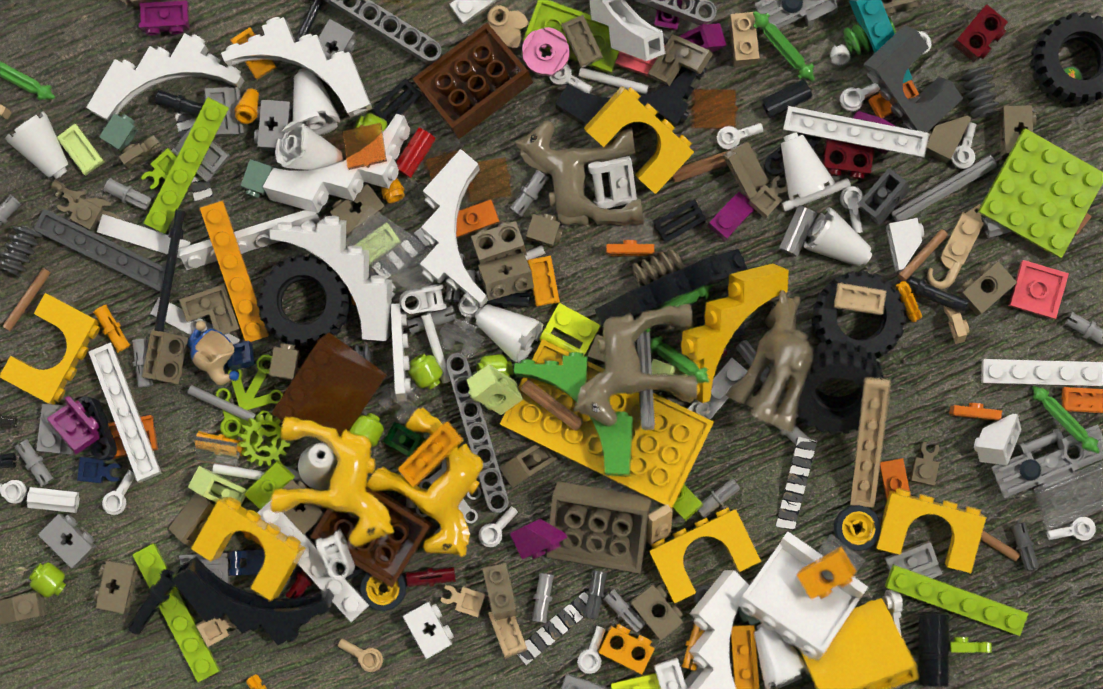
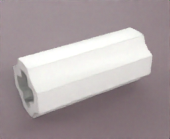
(53, 500)

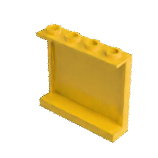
(864, 653)

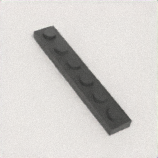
(100, 249)

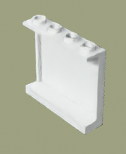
(785, 607)

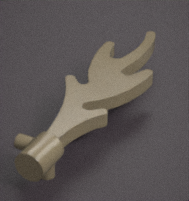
(60, 188)

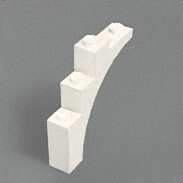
(628, 30)
(308, 53)
(188, 60)
(311, 187)
(446, 194)
(328, 242)
(715, 616)

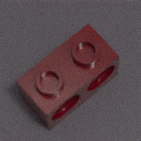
(977, 31)
(847, 152)

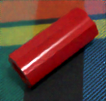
(415, 152)

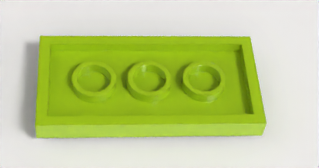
(554, 15)

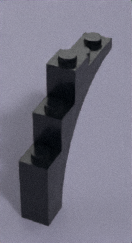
(666, 101)
(673, 286)
(247, 611)

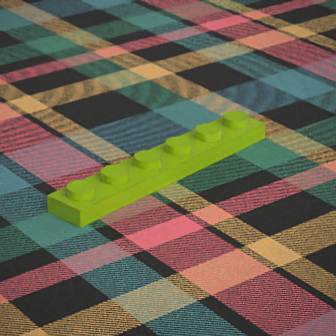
(186, 165)
(956, 600)
(178, 616)

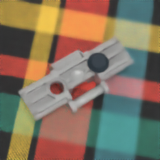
(787, 11)
(1027, 472)

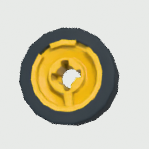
(857, 515)
(379, 600)

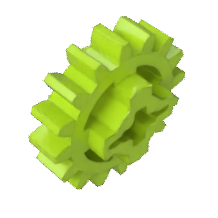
(255, 444)

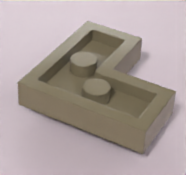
(678, 54)
(215, 303)

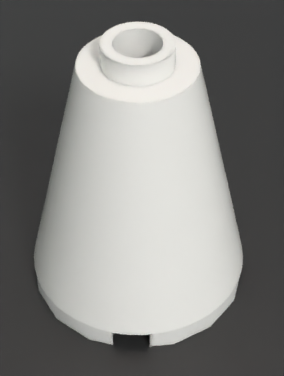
(312, 103)
(39, 144)
(305, 149)
(802, 167)
(837, 239)
(509, 330)
(317, 466)
(778, 659)

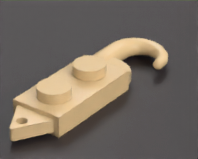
(958, 246)

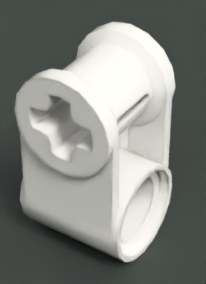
(424, 298)
(334, 554)

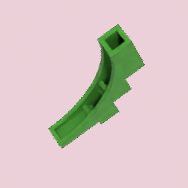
(570, 378)

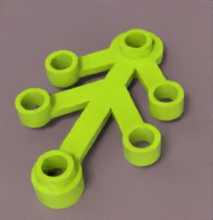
(247, 400)

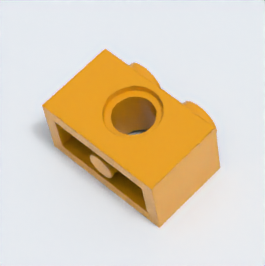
(834, 562)

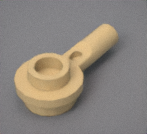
(369, 659)

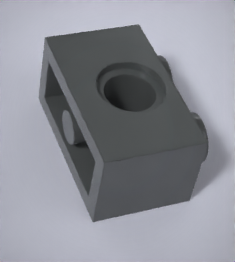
(884, 196)

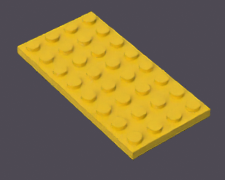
(658, 456)

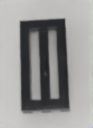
(376, 110)
(697, 211)

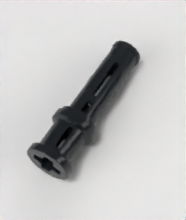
(959, 303)
(158, 594)

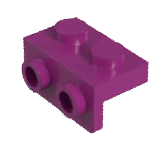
(164, 17)
(74, 426)

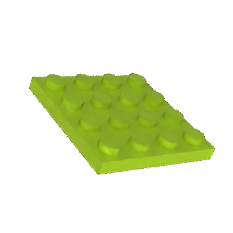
(1042, 193)

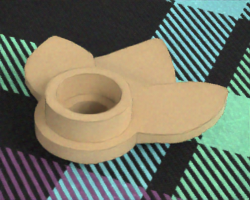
(508, 28)

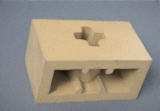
(743, 39)

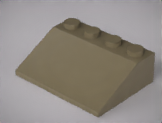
(600, 526)

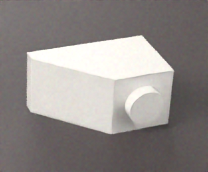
(904, 240)
(998, 440)

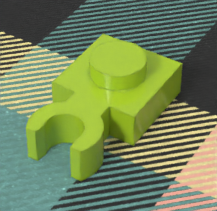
(162, 167)
(962, 644)

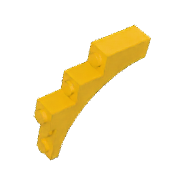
(723, 316)

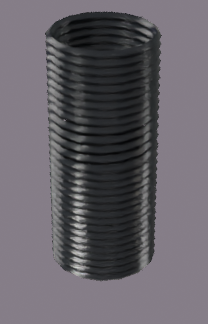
(933, 640)

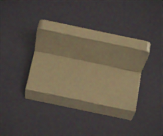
(746, 169)
(192, 519)

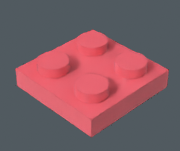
(1038, 289)

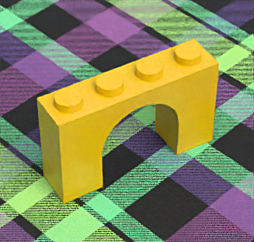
(670, 149)
(78, 331)
(965, 526)
(726, 528)
(280, 550)

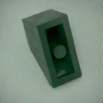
(403, 439)

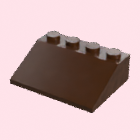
(473, 80)
(331, 386)
(386, 555)

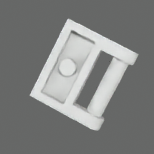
(620, 180)

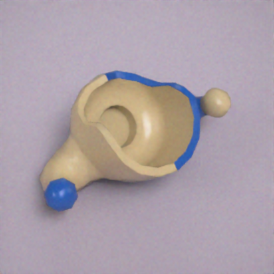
(211, 353)

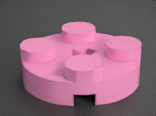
(541, 39)

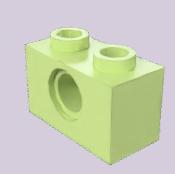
(494, 389)

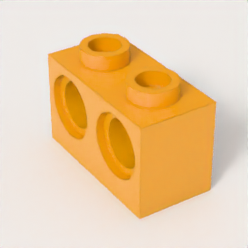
(623, 654)

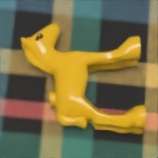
(347, 483)
(445, 493)

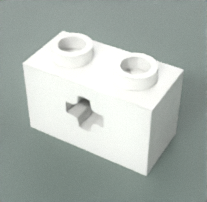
(417, 621)

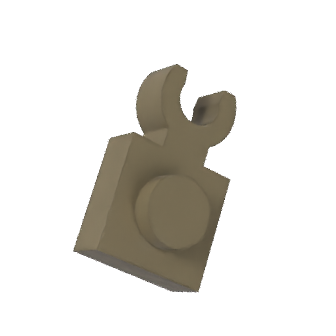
(133, 154)
(768, 198)
(82, 212)
(924, 468)

